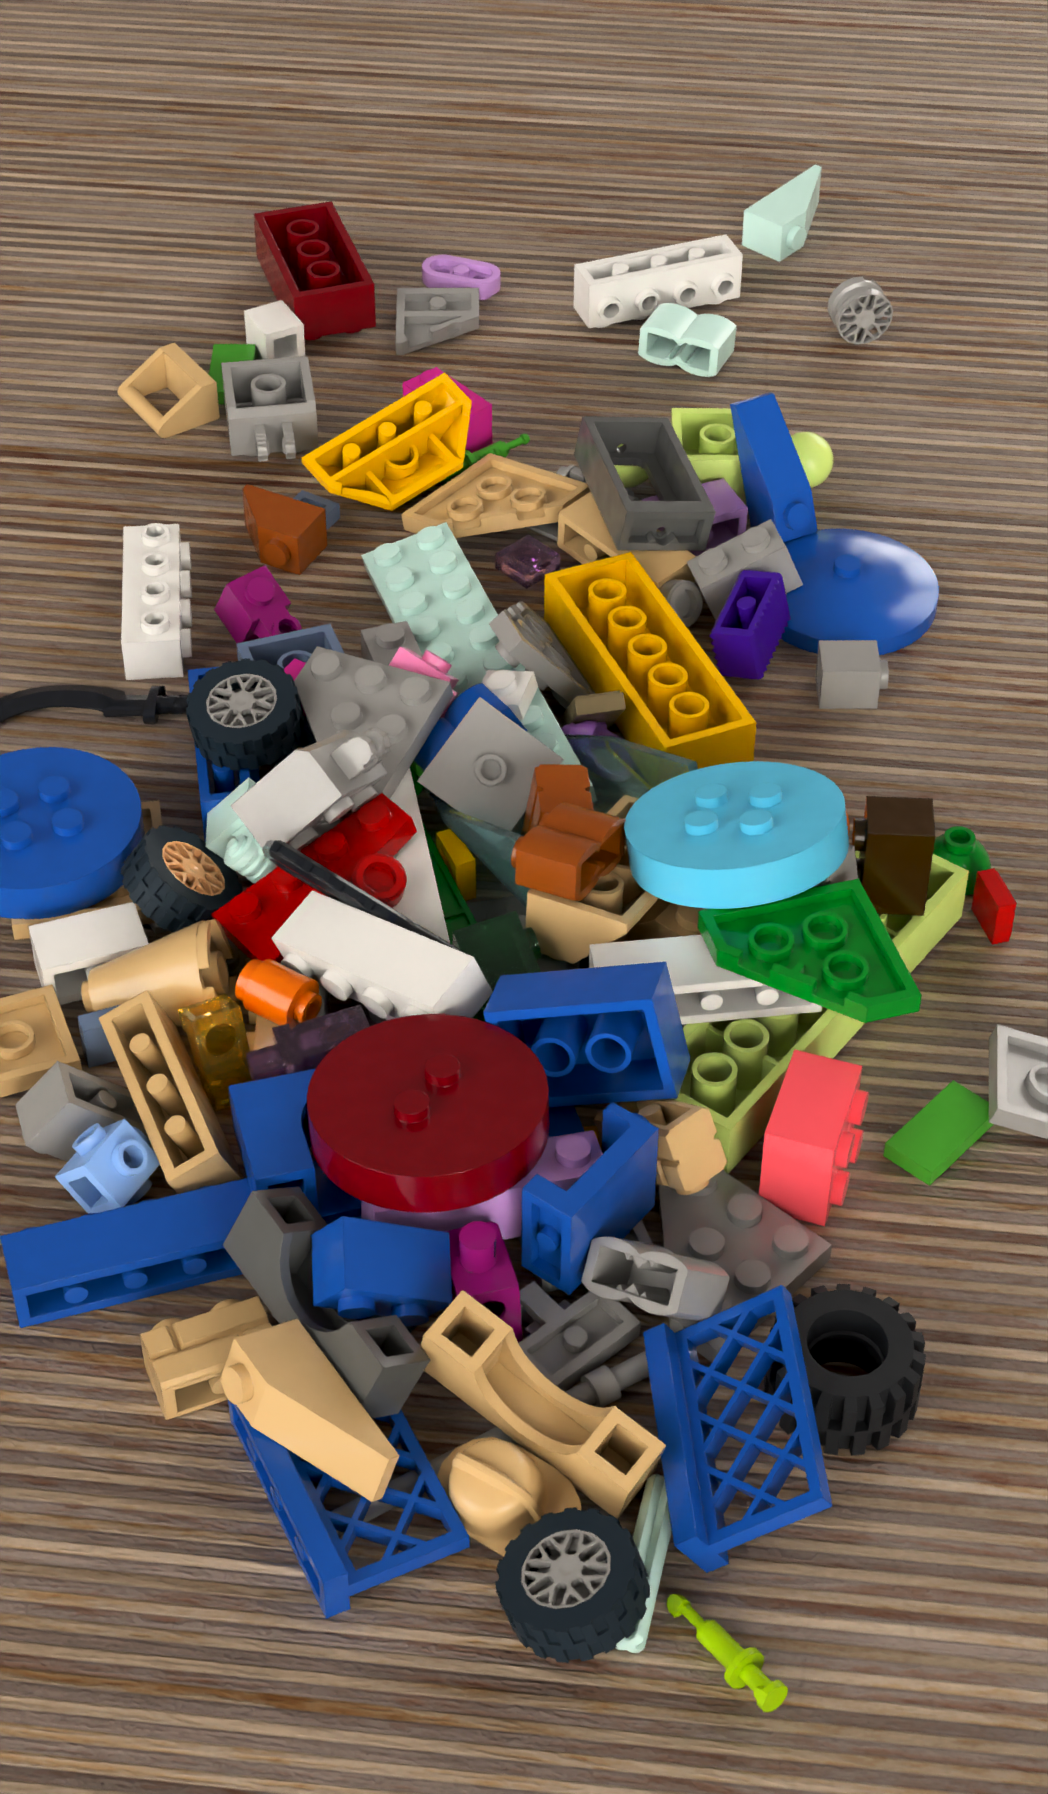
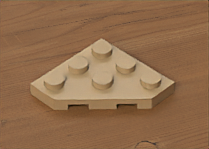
(494, 498)

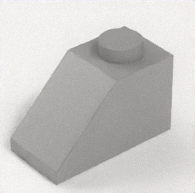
(68, 1104)

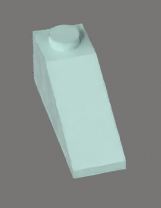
(783, 218)

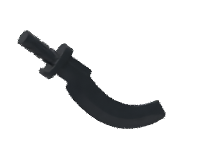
(107, 700)

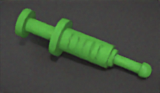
(498, 448)

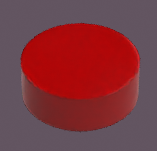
(381, 878)

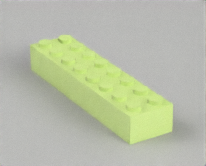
(743, 1062)

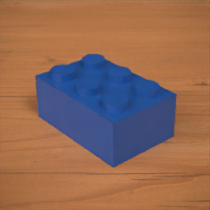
(597, 1031)

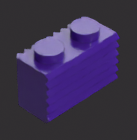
(750, 624)

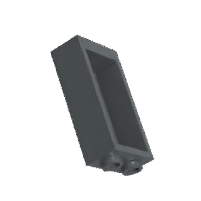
(655, 447)

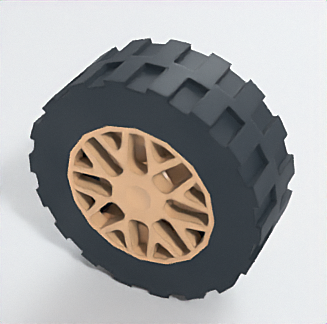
(177, 878)

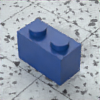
(381, 1270)

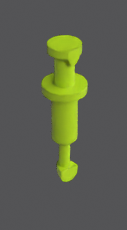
(741, 1664)

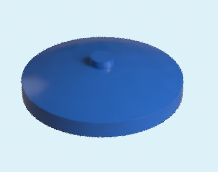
(859, 590)

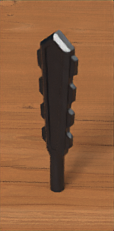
(338, 888)

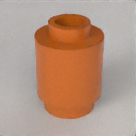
(278, 992)

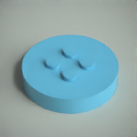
(737, 835)

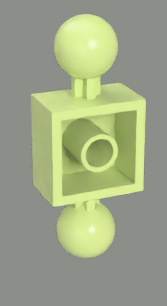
(713, 450)

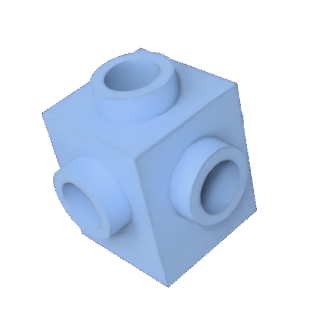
(109, 1167)

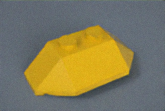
(398, 448)

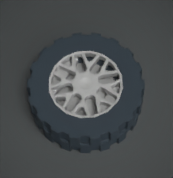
(245, 714)
(555, 1557)

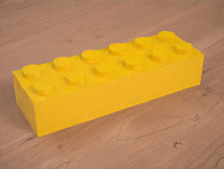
(636, 643)

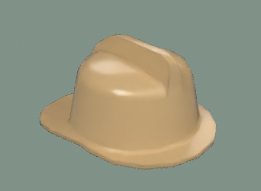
(502, 1489)

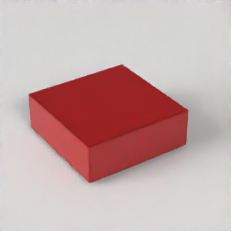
(993, 906)

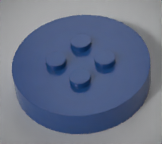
(63, 830)

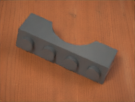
(275, 1255)

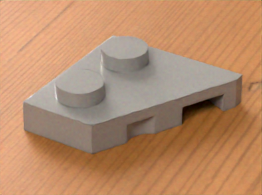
(434, 316)

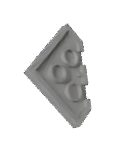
(533, 643)
(364, 694)
(744, 1237)

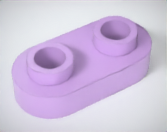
(459, 272)

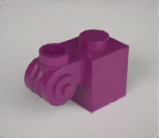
(255, 607)

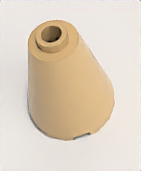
(174, 969)

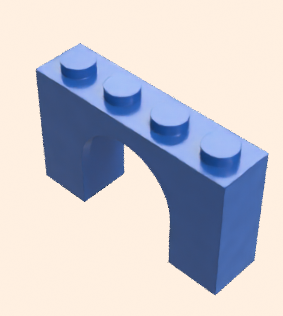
(275, 1132)

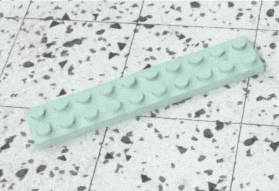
(449, 613)

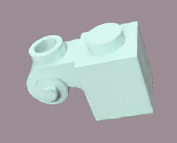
(233, 841)

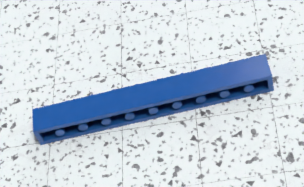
(151, 1245)

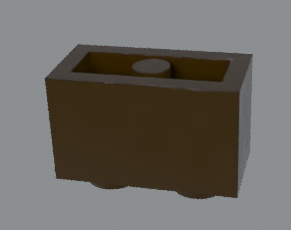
(895, 852)

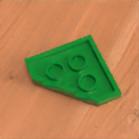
(817, 948)

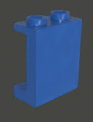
(599, 1204)

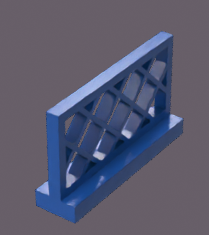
(690, 1452)
(313, 1528)

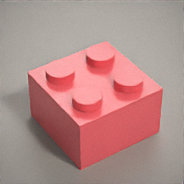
(813, 1136)

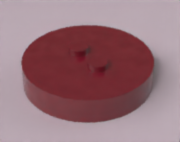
(428, 1113)

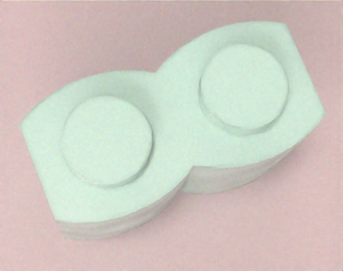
(686, 339)

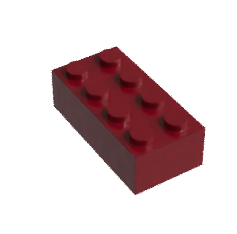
(315, 269)

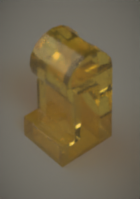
(217, 1045)

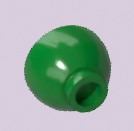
(963, 849)

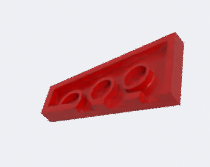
(266, 905)

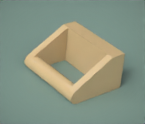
(179, 373)

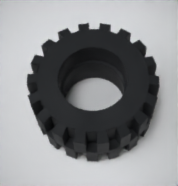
(868, 1334)

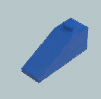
(772, 469)

